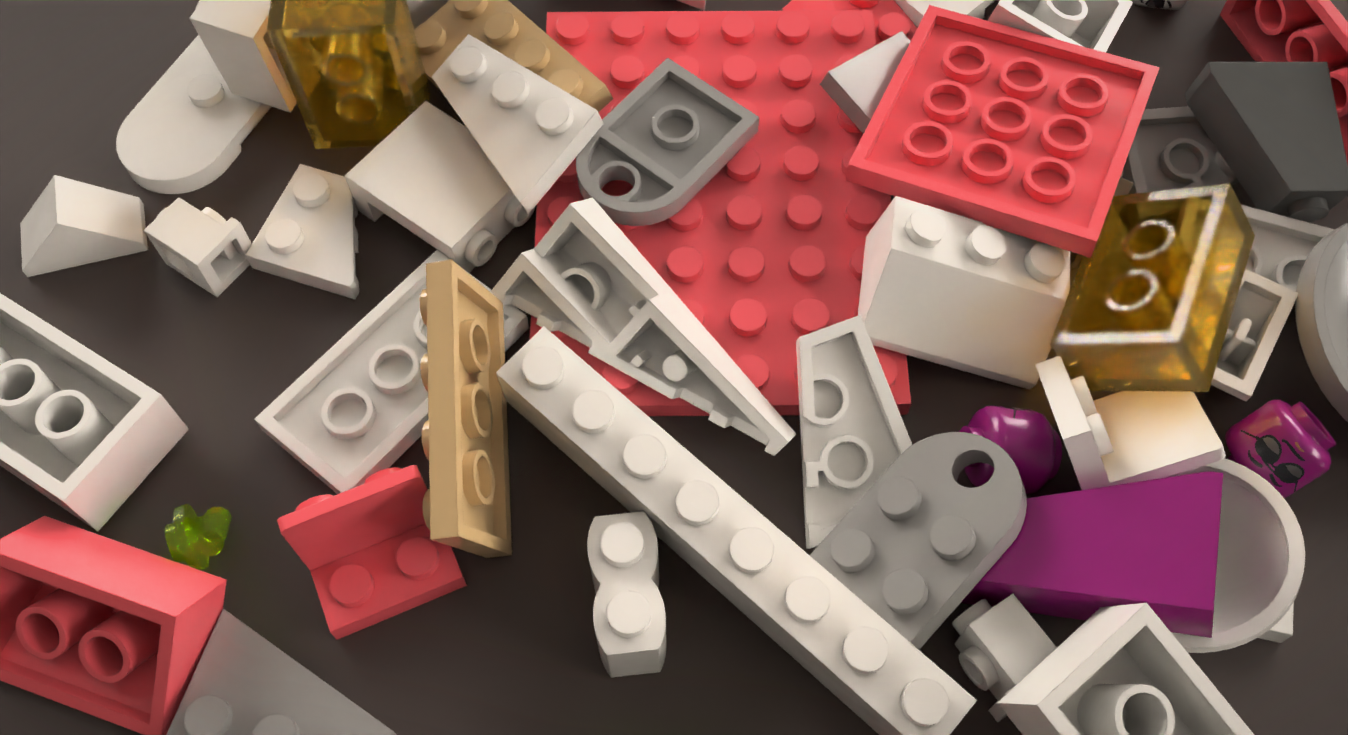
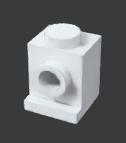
(200, 244)
(1000, 646)

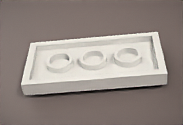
(366, 392)

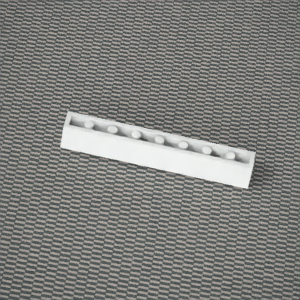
(732, 544)

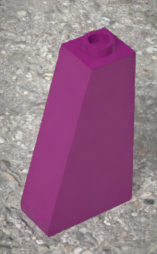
(1116, 549)

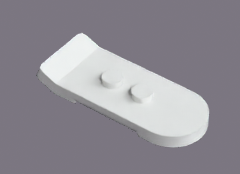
(186, 126)

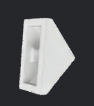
(80, 226)
(1252, 333)

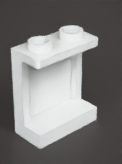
(438, 187)

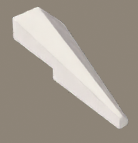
(611, 299)

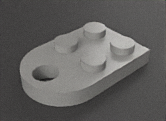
(664, 143)
(924, 538)

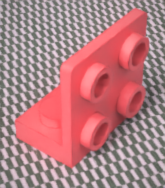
(371, 550)

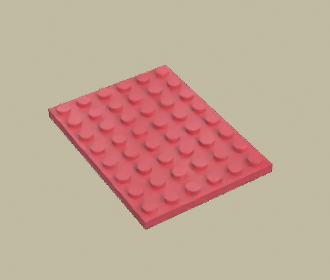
(778, 229)

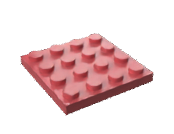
(1005, 128)

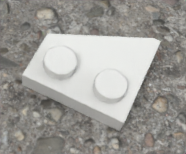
(311, 234)

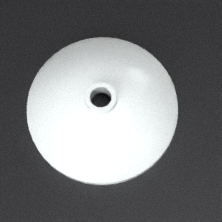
(1256, 561)

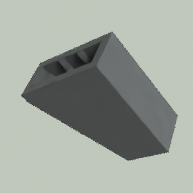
(1275, 133)

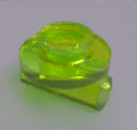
(196, 537)

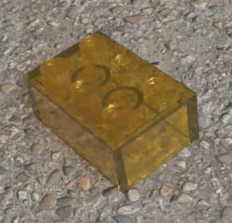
(349, 67)
(1156, 291)

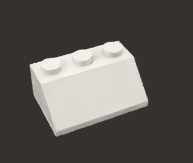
(961, 292)

